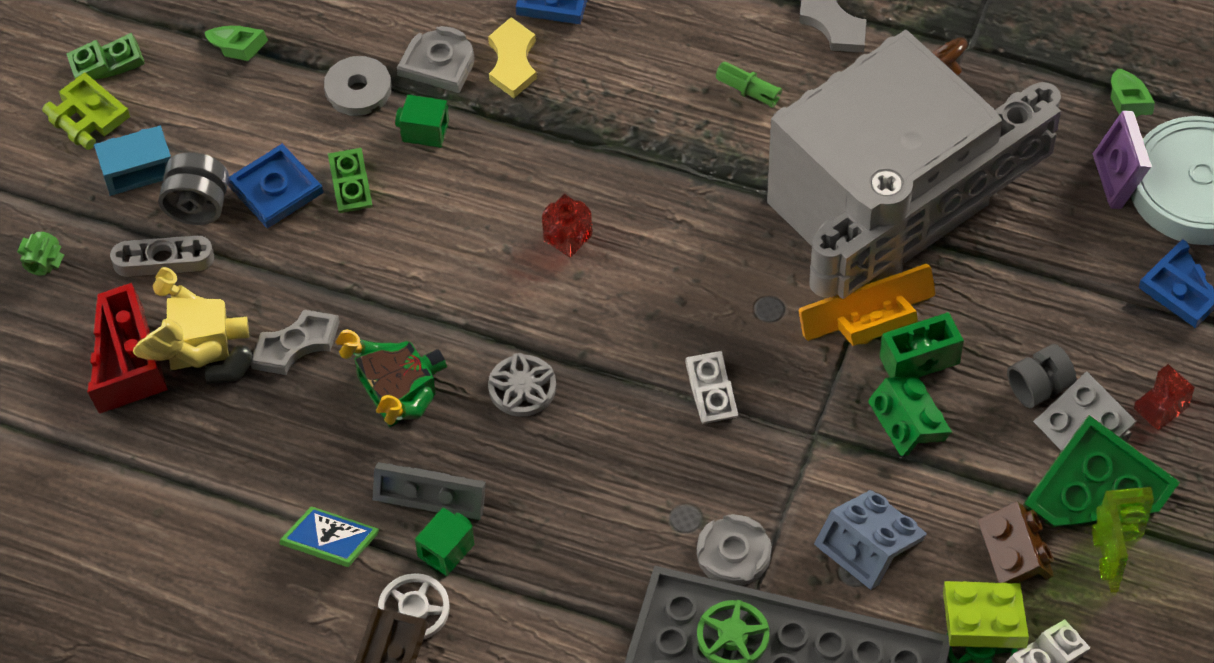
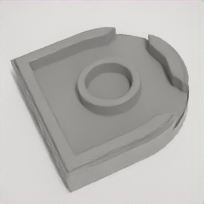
(438, 59)

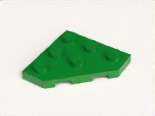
(1087, 468)

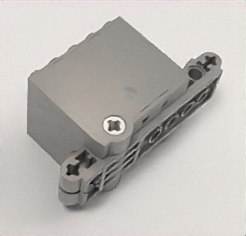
(896, 160)

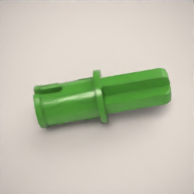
(748, 84)

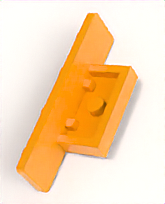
(871, 308)

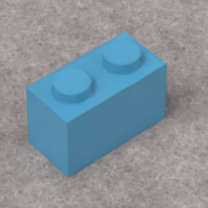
(133, 160)

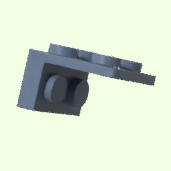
(867, 536)

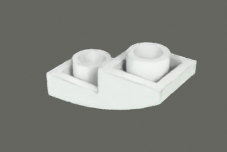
(711, 387)
(1054, 645)

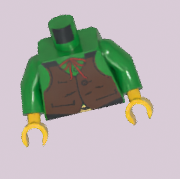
(393, 375)

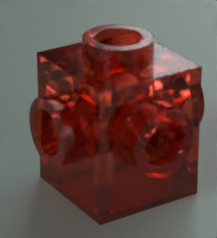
(567, 225)

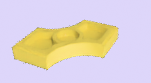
(512, 46)

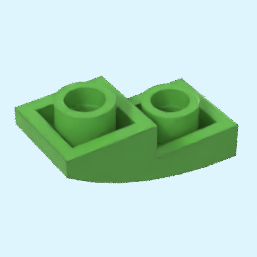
(106, 60)
(350, 180)

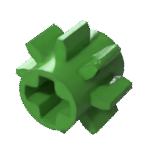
(40, 253)

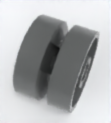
(193, 188)

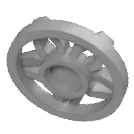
(522, 385)

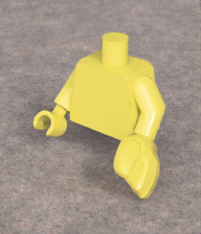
(194, 328)

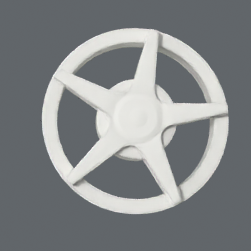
(415, 602)

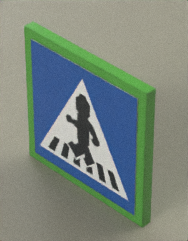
(329, 536)

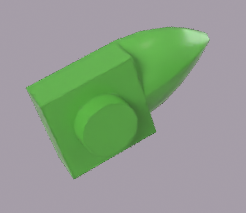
(237, 41)
(1130, 94)

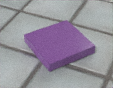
(1121, 160)

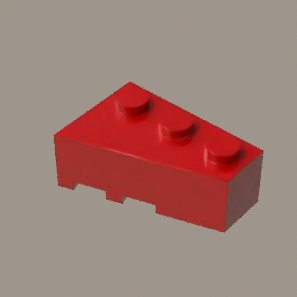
(116, 372)

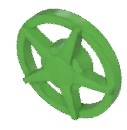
(733, 632)

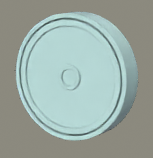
(1179, 186)

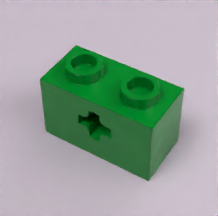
(922, 347)

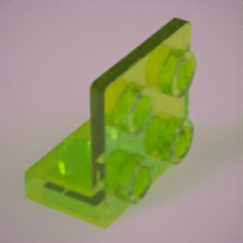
(1120, 520)

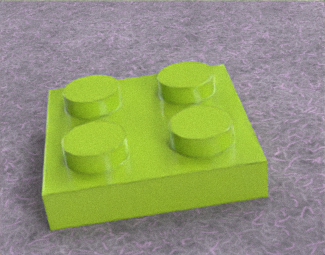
(985, 614)

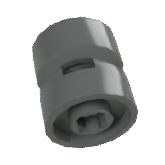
(1040, 376)

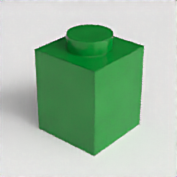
(423, 120)
(445, 541)

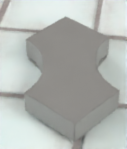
(839, 27)
(280, 349)

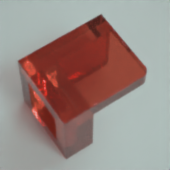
(1167, 398)

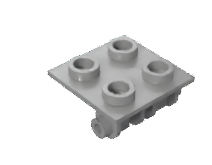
(1075, 404)

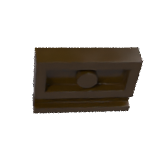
(391, 638)

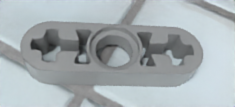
(150, 247)

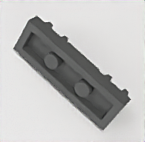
(428, 490)

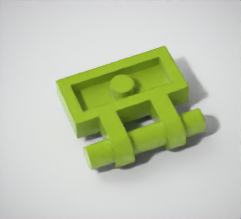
(93, 104)

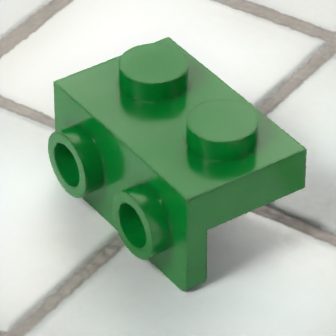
(908, 413)

